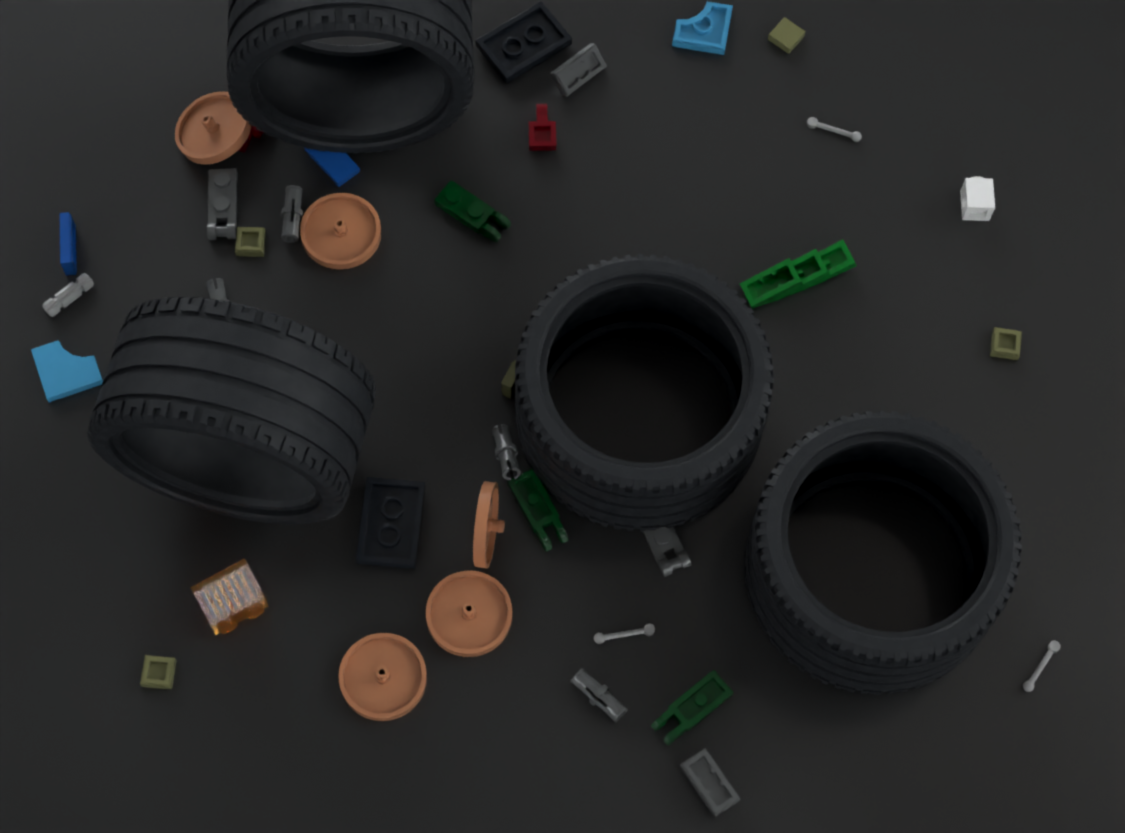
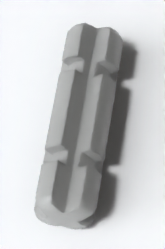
(68, 294)

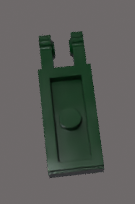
(471, 211)
(537, 507)
(694, 705)

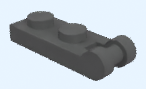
(222, 203)
(664, 541)

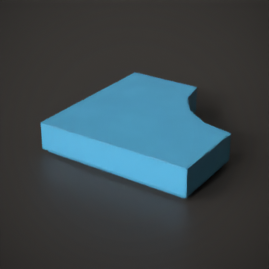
(705, 31)
(63, 372)

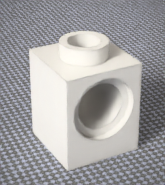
(977, 199)

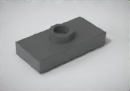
(578, 69)
(710, 782)

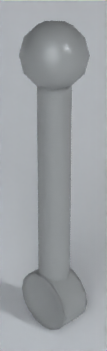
(812, 123)
(648, 630)
(1053, 647)

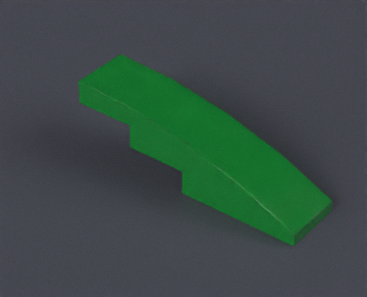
(797, 275)

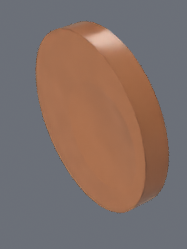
(211, 129)
(340, 231)
(486, 524)
(469, 613)
(382, 676)

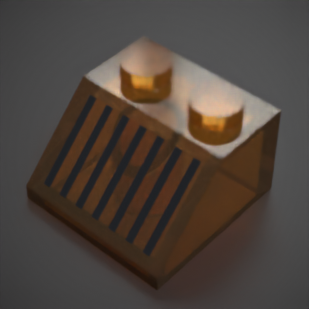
(230, 597)

